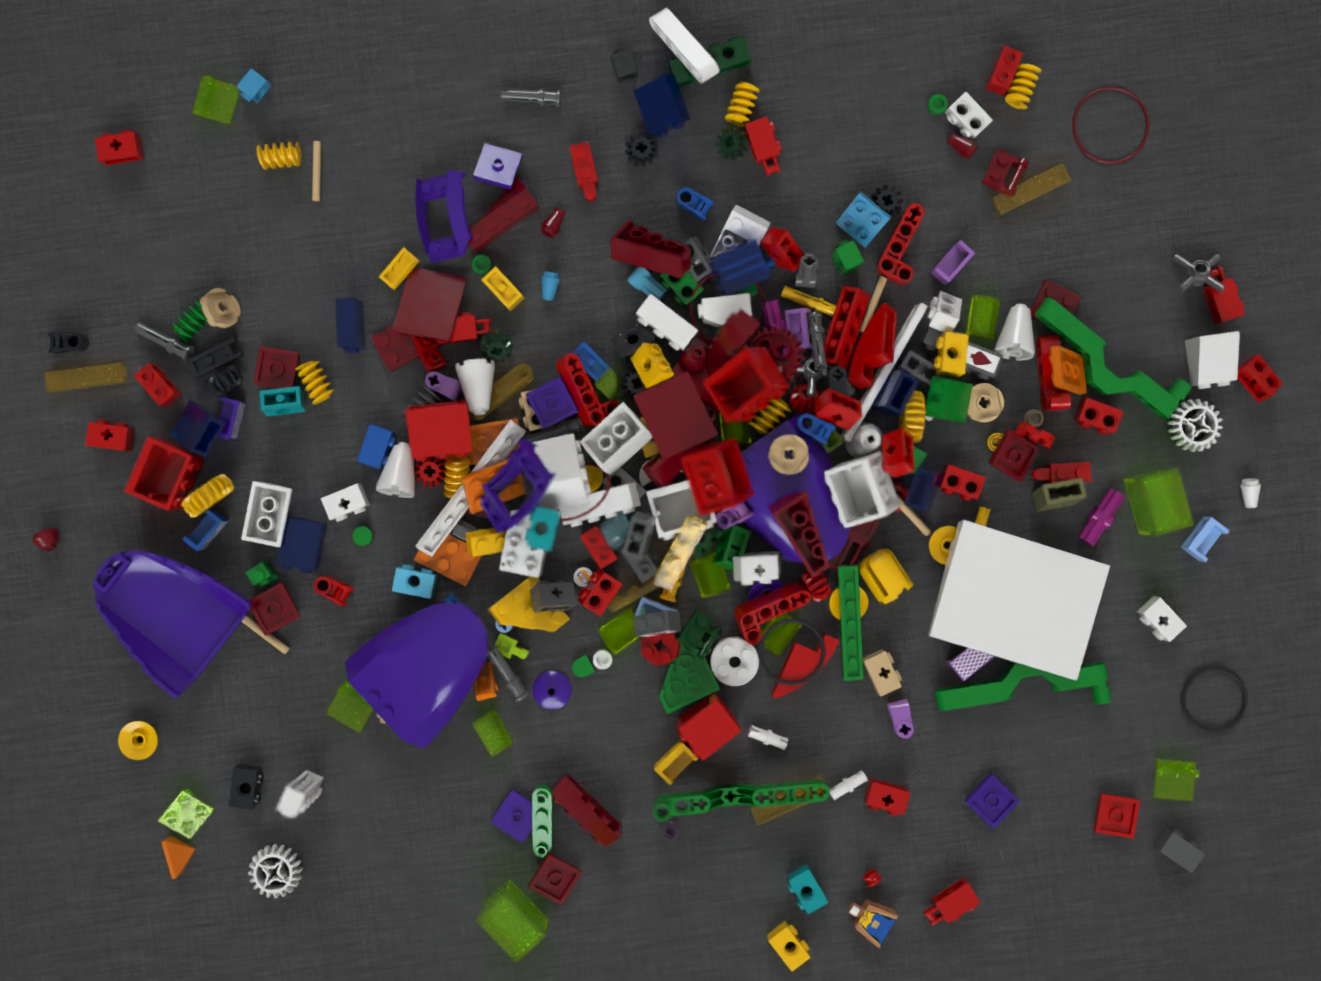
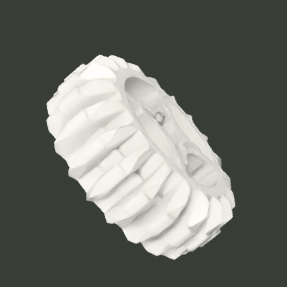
(1203, 411)
(261, 864)

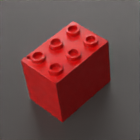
(746, 384)
(438, 430)
(164, 473)
(717, 476)
(707, 726)

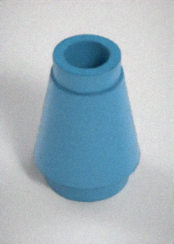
(549, 285)

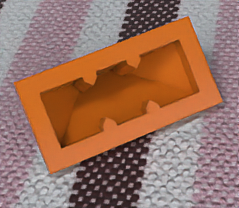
(177, 855)

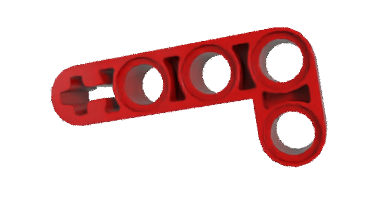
(902, 241)
(584, 389)
(1051, 397)
(793, 596)

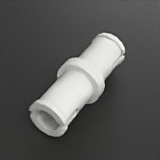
(767, 737)
(848, 785)

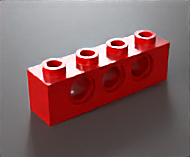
(845, 326)

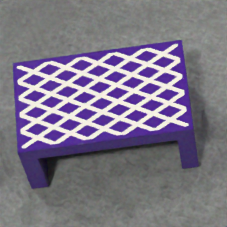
(232, 415)

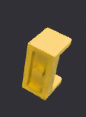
(503, 288)
(674, 761)

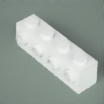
(617, 499)
(300, 794)

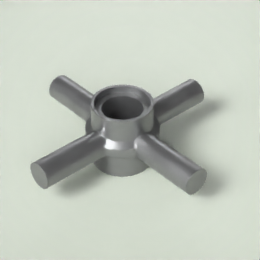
(1199, 273)
(813, 376)

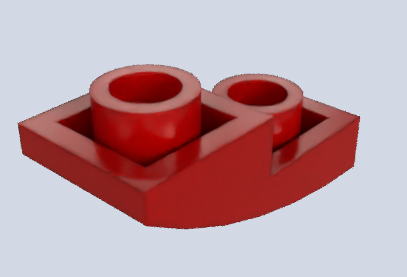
(429, 353)

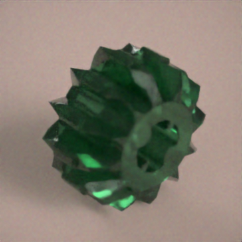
(725, 142)
(496, 345)

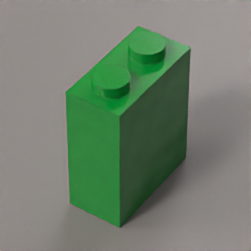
(948, 399)

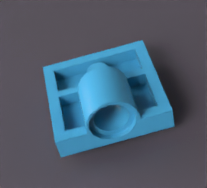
(863, 219)

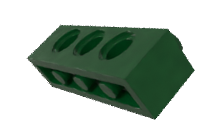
(735, 45)

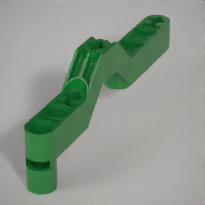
(1097, 375)
(1001, 689)
(741, 795)

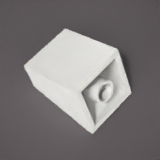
(717, 309)
(1213, 359)

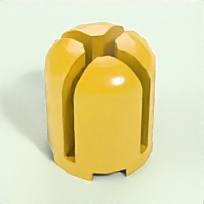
(884, 575)

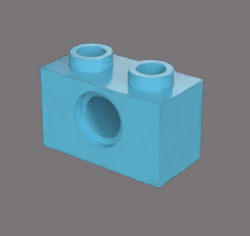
(403, 584)

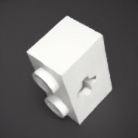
(333, 502)
(765, 564)
(1171, 623)

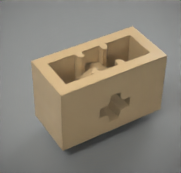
(873, 665)

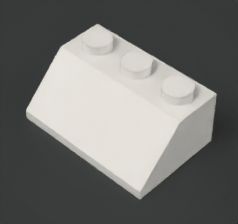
(666, 323)
(616, 439)
(266, 513)

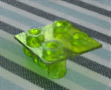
(216, 100)
(350, 707)
(1175, 779)
(185, 814)

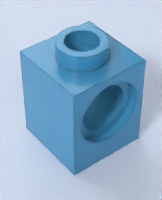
(253, 86)

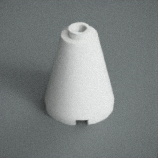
(1017, 334)
(476, 382)
(860, 446)
(398, 473)

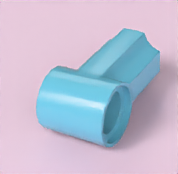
(643, 281)

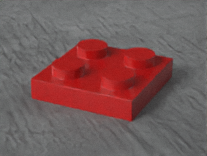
(1116, 815)

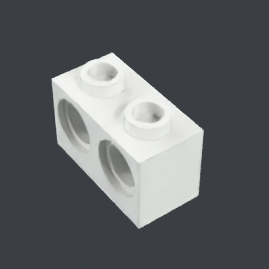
(973, 112)
(944, 312)

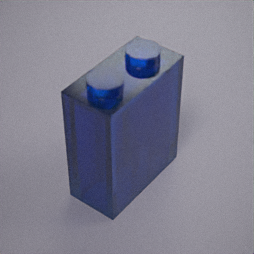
(662, 105)
(739, 267)
(350, 325)
(895, 393)
(198, 428)
(923, 490)
(301, 544)

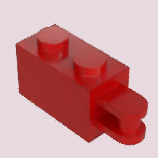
(763, 144)
(584, 169)
(1223, 305)
(467, 329)
(1063, 472)
(952, 903)

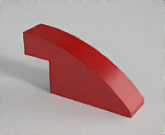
(874, 347)
(801, 663)

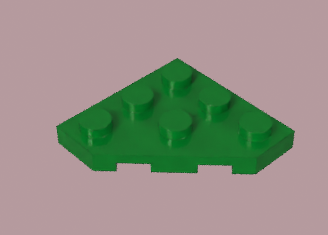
(687, 681)

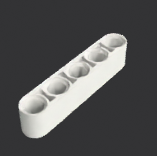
(684, 45)

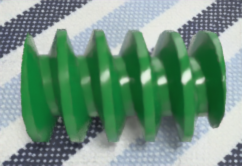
(190, 322)

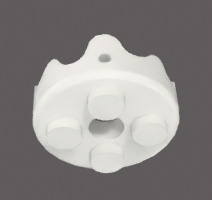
(729, 648)

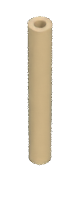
(316, 171)
(873, 303)
(914, 518)
(270, 638)

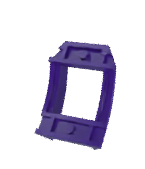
(436, 188)
(524, 460)

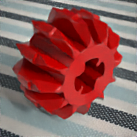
(801, 401)
(427, 477)
(817, 586)

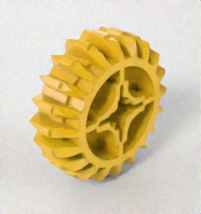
(913, 416)
(208, 495)

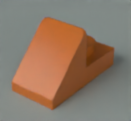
(486, 683)

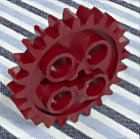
(778, 341)

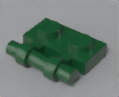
(694, 630)

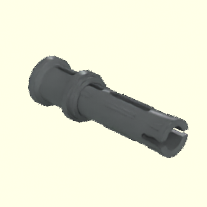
(537, 96)
(816, 334)
(173, 343)
(564, 428)
(512, 681)

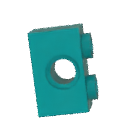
(282, 401)
(551, 519)
(814, 898)

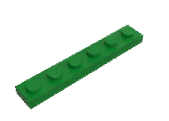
(850, 622)

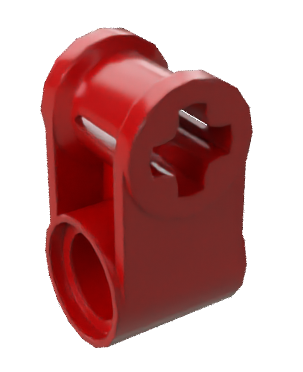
(334, 590)

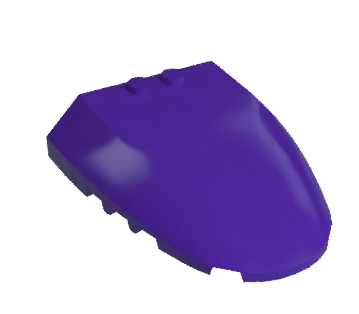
(772, 486)
(167, 615)
(421, 669)

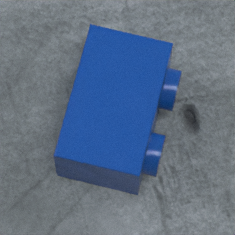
(376, 446)

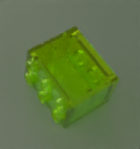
(1158, 502)
(513, 921)

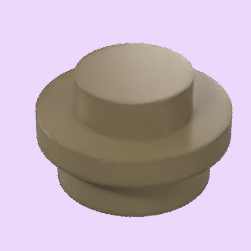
(1034, 417)

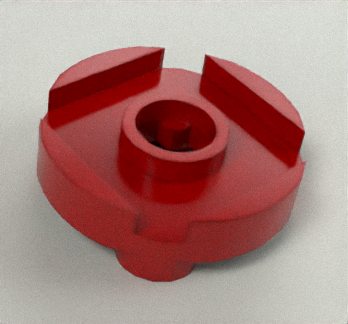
(1034, 435)
(666, 654)

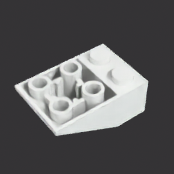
(739, 228)

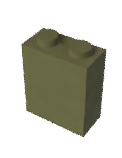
(1059, 494)

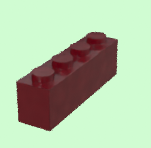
(503, 215)
(650, 250)
(730, 340)
(663, 472)
(799, 525)
(586, 810)

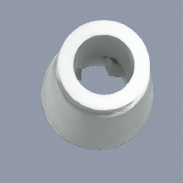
(1250, 491)

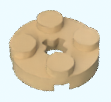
(214, 315)
(992, 410)
(800, 454)

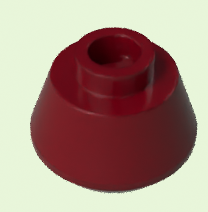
(694, 358)
(47, 539)

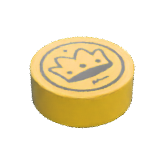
(993, 441)

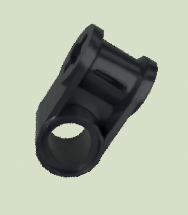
(64, 342)
(840, 384)

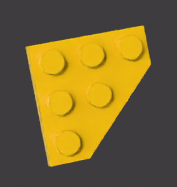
(517, 610)

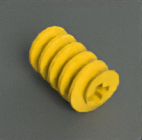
(1020, 85)
(740, 103)
(279, 157)
(314, 381)
(770, 416)
(456, 468)

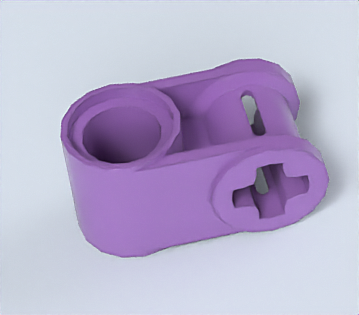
(447, 386)
(732, 516)
(900, 715)

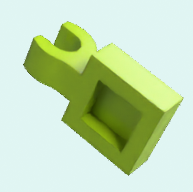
(508, 646)

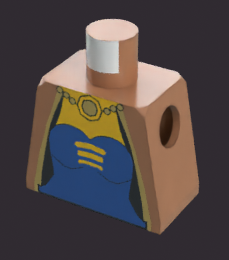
(873, 920)

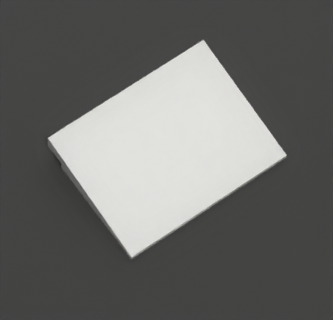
(1018, 599)

